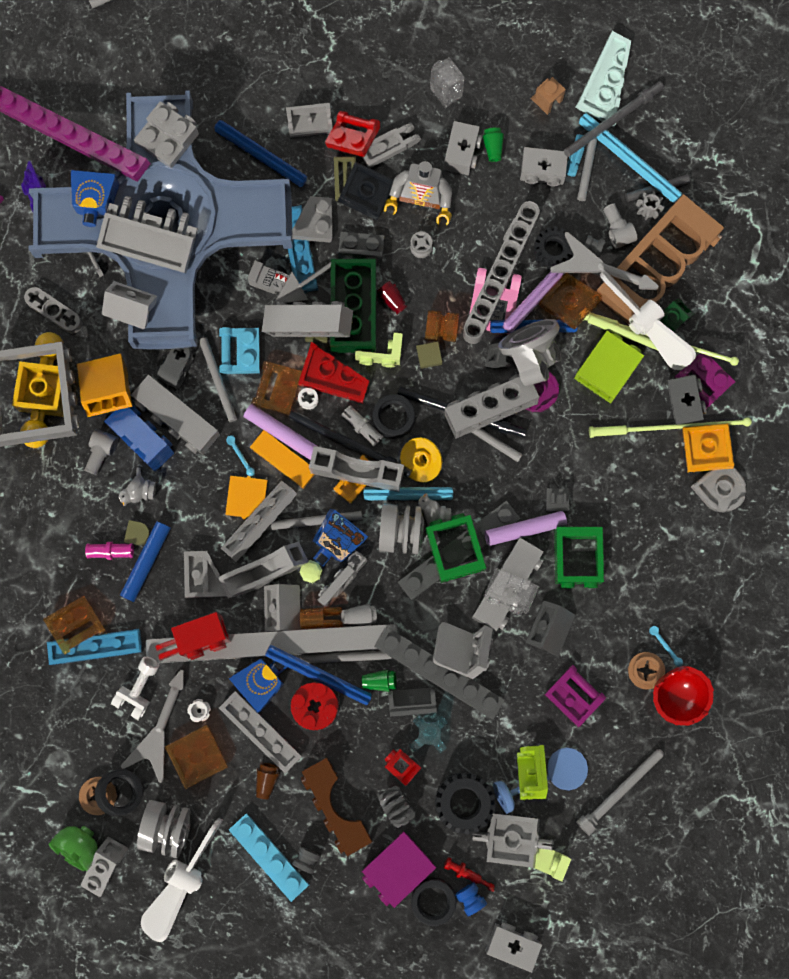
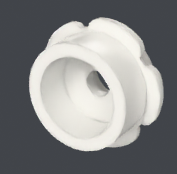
(194, 715)

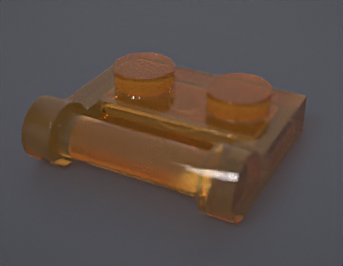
(283, 390)
(71, 618)

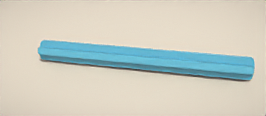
(632, 160)

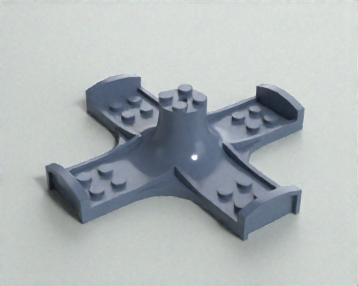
(221, 209)

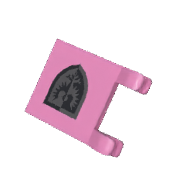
(507, 302)

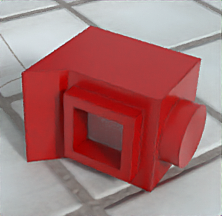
(401, 766)

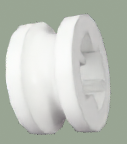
(310, 392)

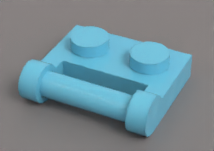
(247, 350)

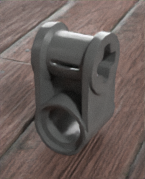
(174, 369)

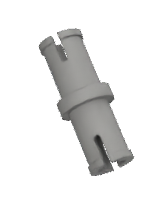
(362, 425)

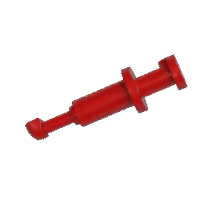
(461, 870)

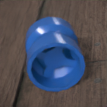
(472, 901)

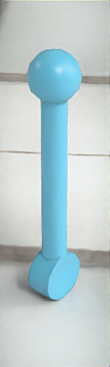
(231, 441)
(655, 631)

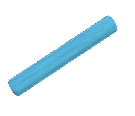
(408, 493)

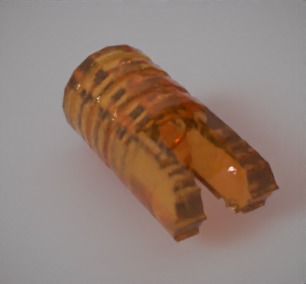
(314, 618)

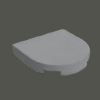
(721, 489)

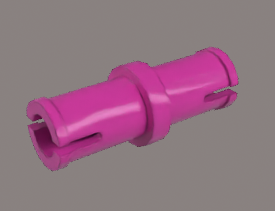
(109, 550)

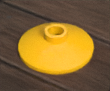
(412, 458)

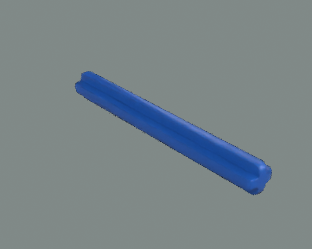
(260, 153)
(318, 674)

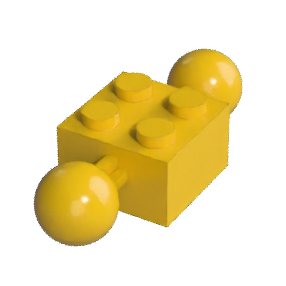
(39, 389)

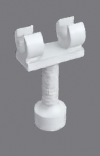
(147, 666)

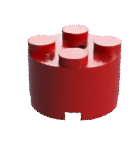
(302, 701)

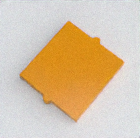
(245, 495)

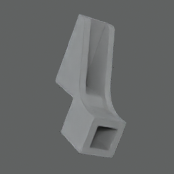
(264, 570)

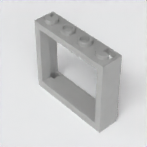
(68, 397)

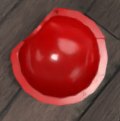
(683, 696)

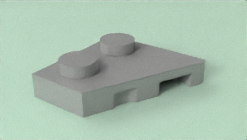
(315, 221)
(201, 576)

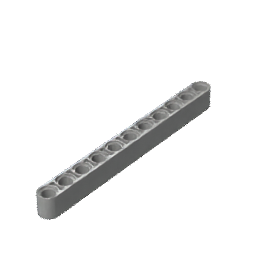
(293, 642)

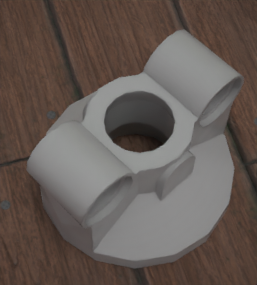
(533, 350)

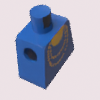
(92, 194)
(259, 682)

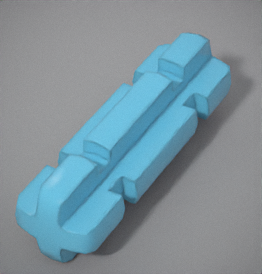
(574, 160)

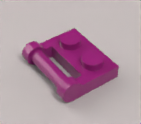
(710, 375)
(572, 703)

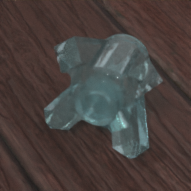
(429, 734)

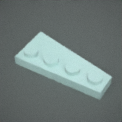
(604, 85)

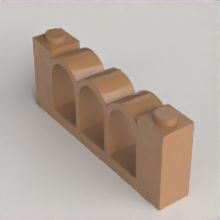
(693, 223)

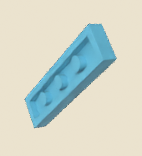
(269, 857)

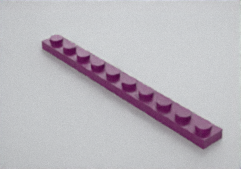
(73, 135)

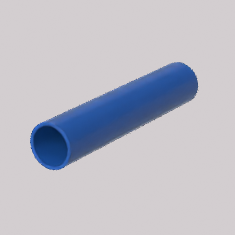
(145, 561)

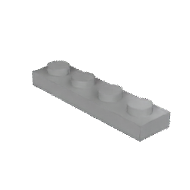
(259, 521)
(260, 732)

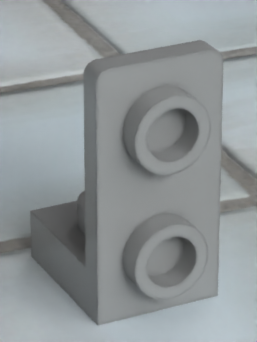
(103, 866)

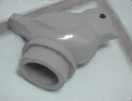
(138, 490)
(433, 511)

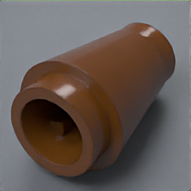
(266, 778)

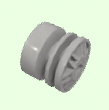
(400, 529)
(162, 828)

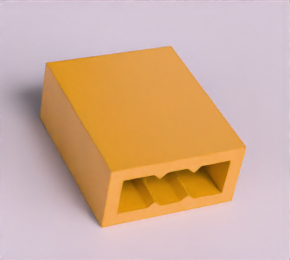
(104, 385)

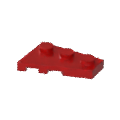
(332, 377)

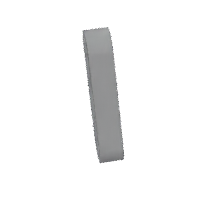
(44, 311)

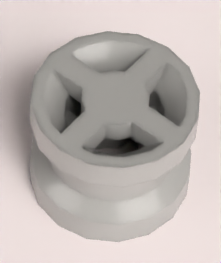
(418, 240)

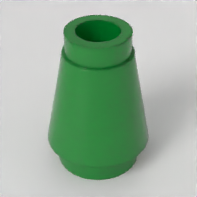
(493, 143)
(381, 680)

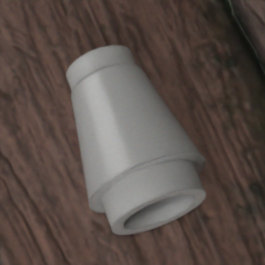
(360, 615)

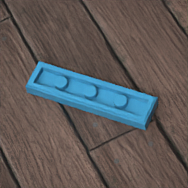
(301, 257)
(98, 647)

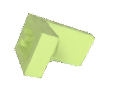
(386, 360)
(552, 863)

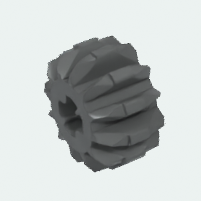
(396, 806)

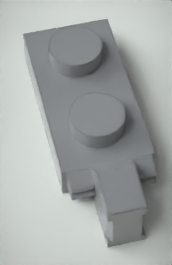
(342, 580)

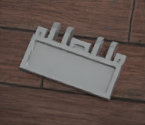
(145, 239)

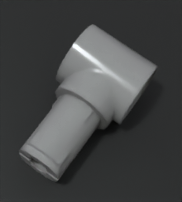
(620, 231)
(101, 446)

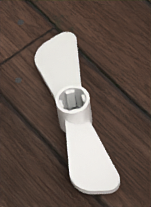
(647, 321)
(181, 880)

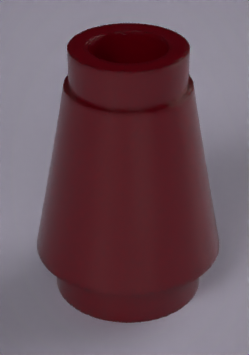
(391, 297)

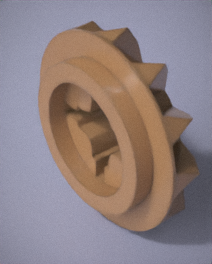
(653, 663)
(87, 792)

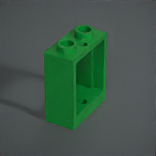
(578, 533)
(460, 571)

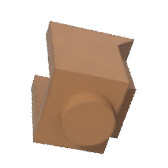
(547, 93)

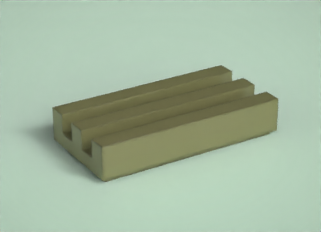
(352, 159)

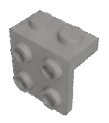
(462, 650)

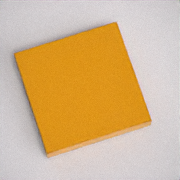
(708, 447)

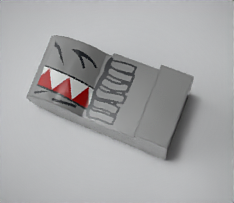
(266, 278)

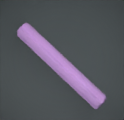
(531, 301)

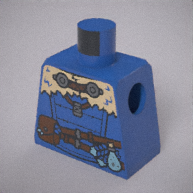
(336, 538)

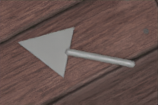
(293, 291)

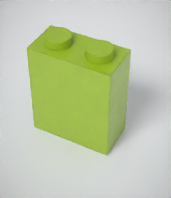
(609, 366)

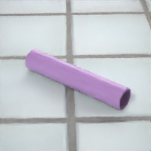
(279, 431)
(525, 528)

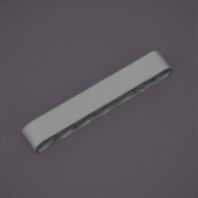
(503, 262)

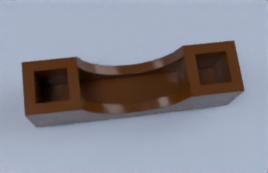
(350, 833)

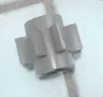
(650, 200)

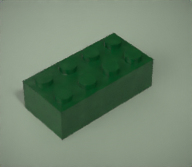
(355, 285)

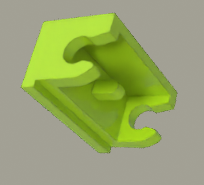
(532, 772)

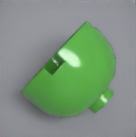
(76, 846)

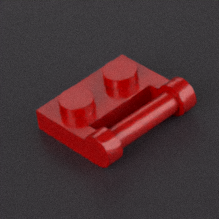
(351, 140)

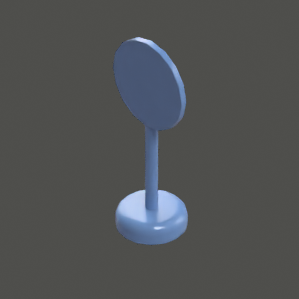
(565, 769)

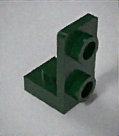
(676, 315)

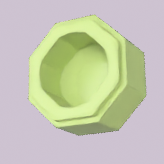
(311, 571)

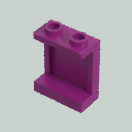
(398, 870)

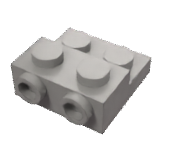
(167, 134)

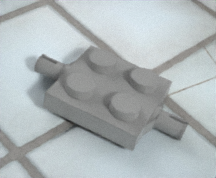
(513, 840)

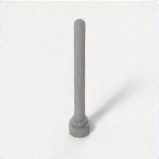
(588, 822)

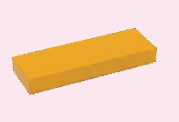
(282, 459)

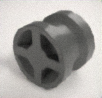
(594, 245)
(306, 860)

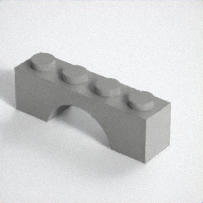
(342, 467)

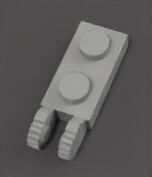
(390, 145)

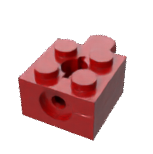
(196, 637)

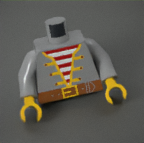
(422, 187)

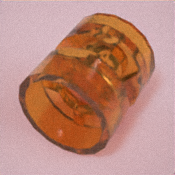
(442, 326)

